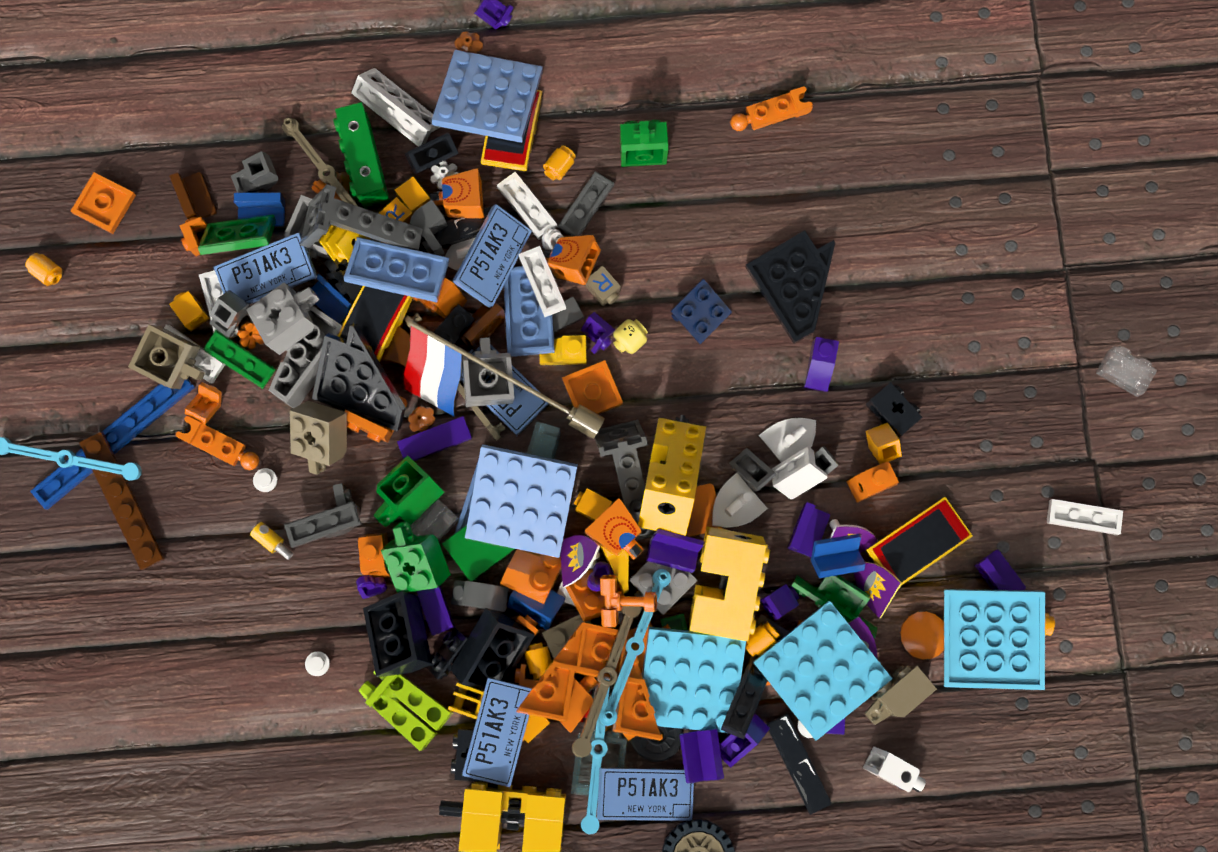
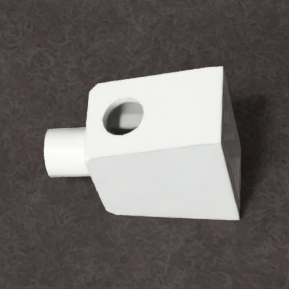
(894, 770)

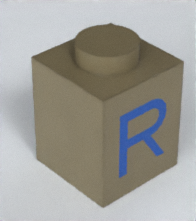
(603, 286)

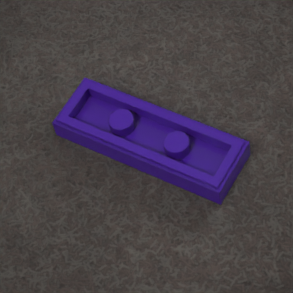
(435, 439)

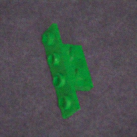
(841, 593)

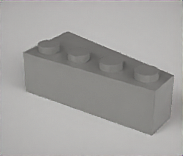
(300, 366)

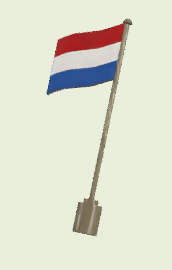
(436, 370)

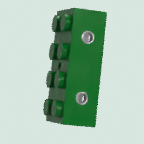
(361, 156)

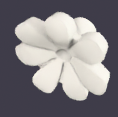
(441, 172)

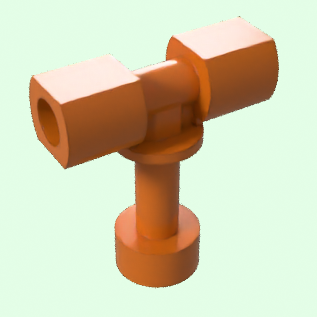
(615, 601)

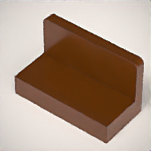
(193, 195)
(485, 324)

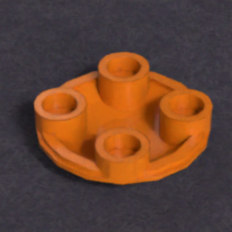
(923, 635)

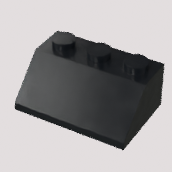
(397, 635)
(491, 650)

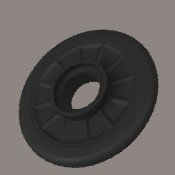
(659, 750)

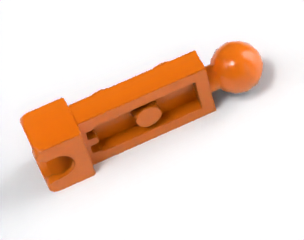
(773, 110)
(218, 444)

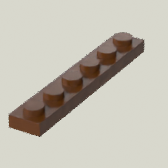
(123, 504)

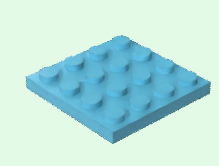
(994, 639)
(822, 670)
(691, 677)

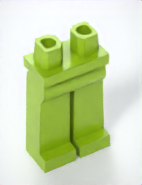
(386, 702)

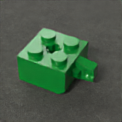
(643, 143)
(406, 493)
(414, 560)

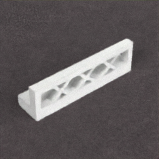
(393, 107)

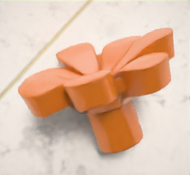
(249, 335)

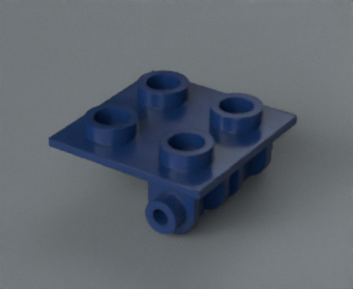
(701, 311)

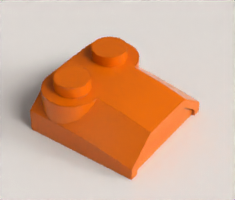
(532, 574)

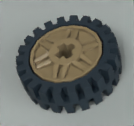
(697, 836)

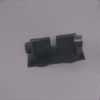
(454, 324)

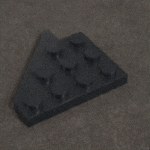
(794, 282)
(355, 380)

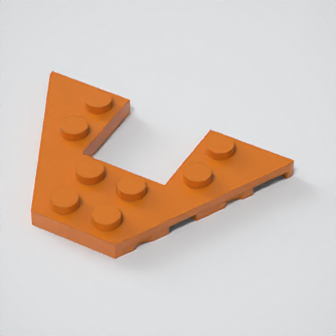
(587, 654)

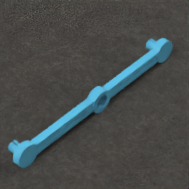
(130, 471)
(608, 715)
(590, 823)

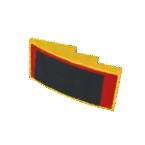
(509, 153)
(377, 316)
(921, 541)

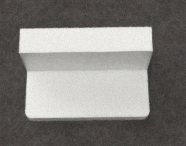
(798, 474)

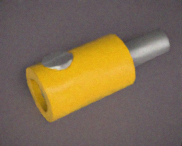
(270, 540)

